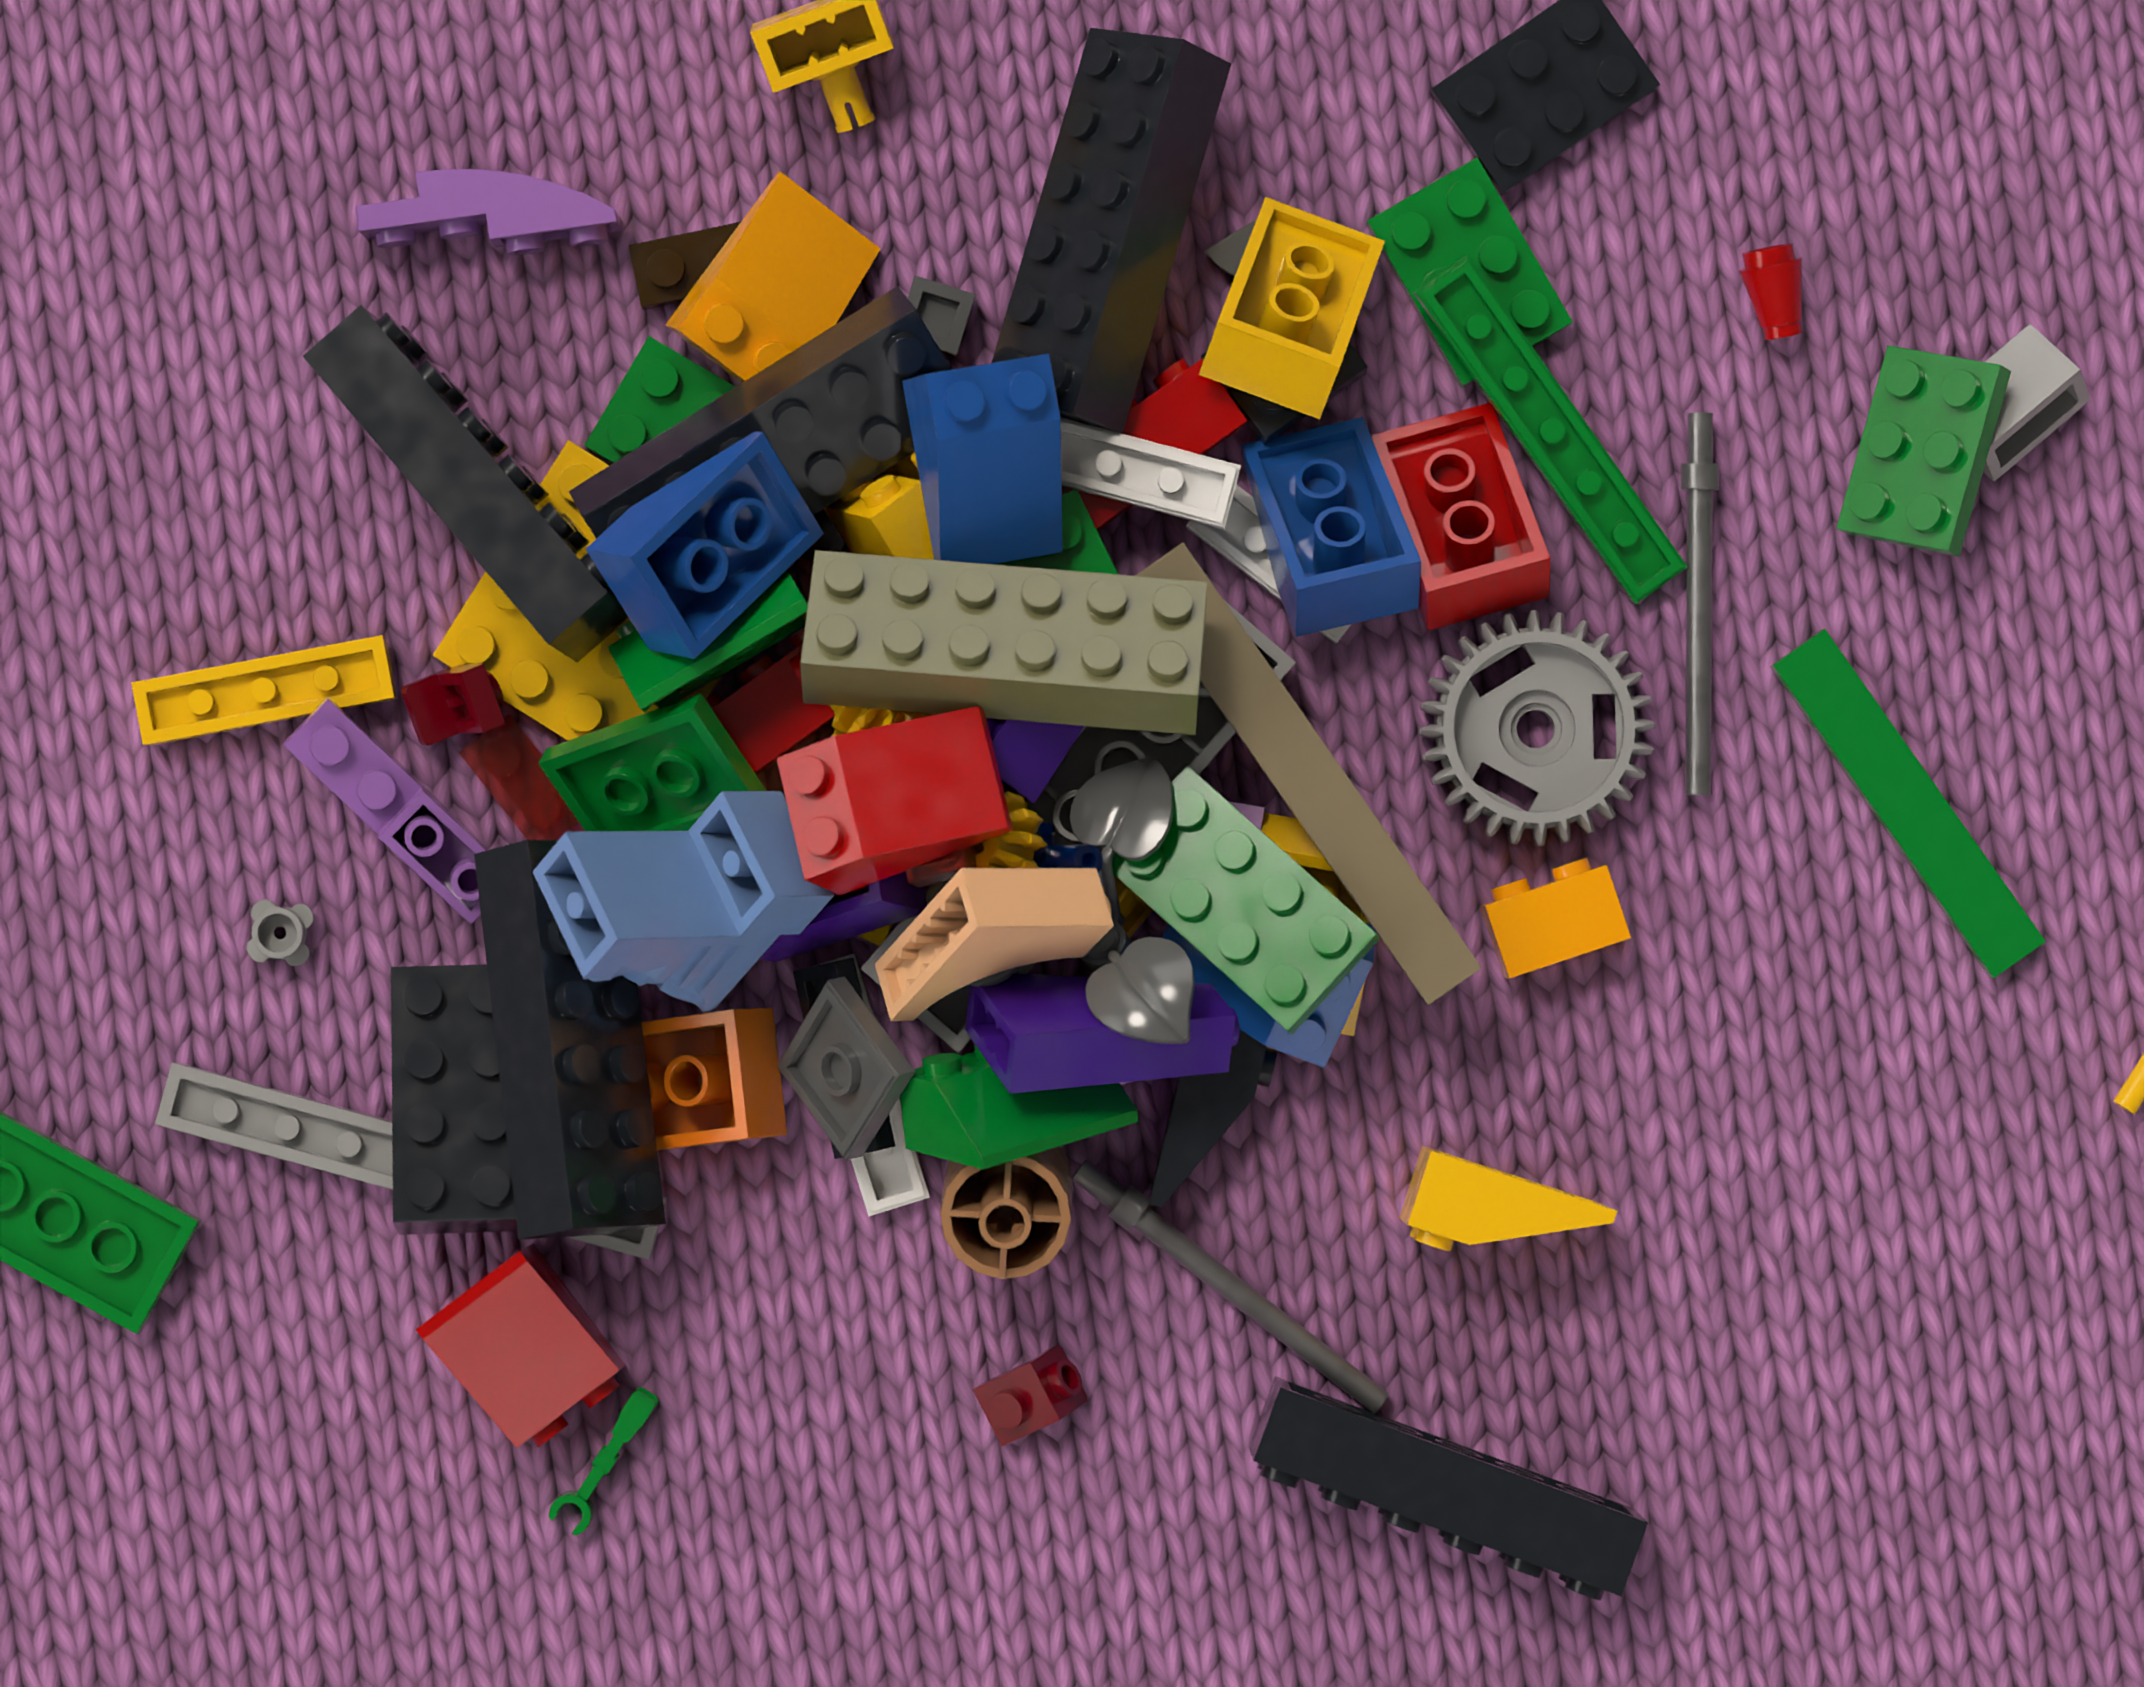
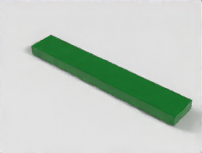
(1550, 429)
(1907, 804)

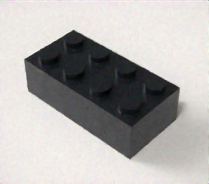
(447, 1104)

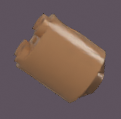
(1008, 1215)

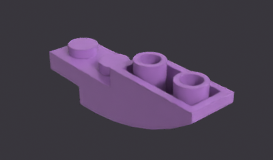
(514, 206)
(391, 803)

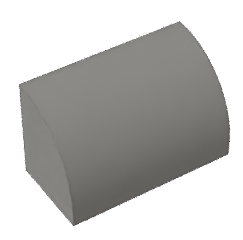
(2039, 398)

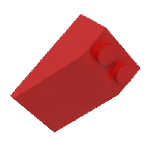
(1465, 516)
(893, 797)

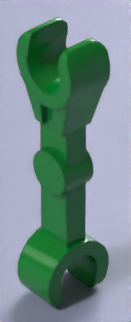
(629, 1422)

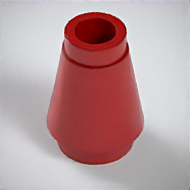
(1775, 289)

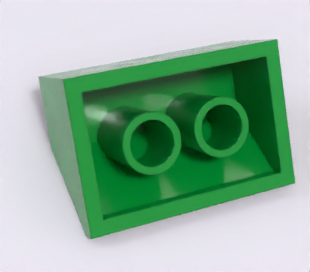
(666, 678)
(967, 1116)

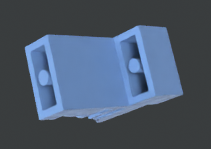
(682, 903)

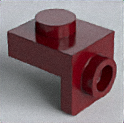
(454, 703)
(1031, 1395)

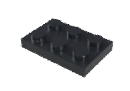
(1544, 89)

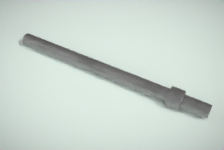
(1699, 479)
(1131, 1209)

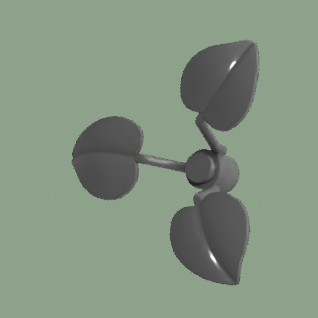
(1142, 984)

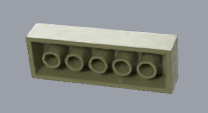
(1004, 641)

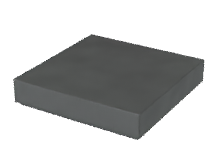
(845, 1068)

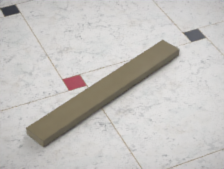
(1322, 795)

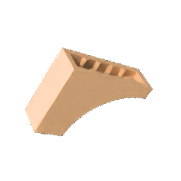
(989, 925)

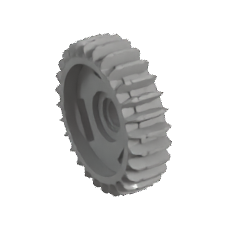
(1561, 686)

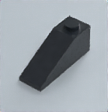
(1205, 1110)

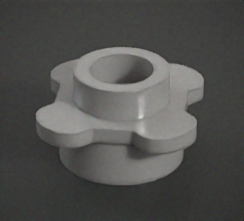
(265, 943)

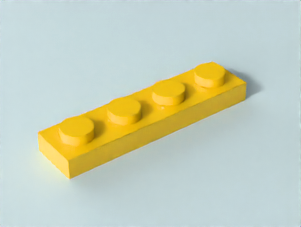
(263, 690)

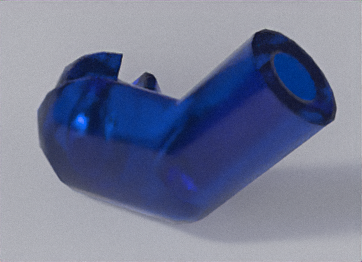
(1065, 855)

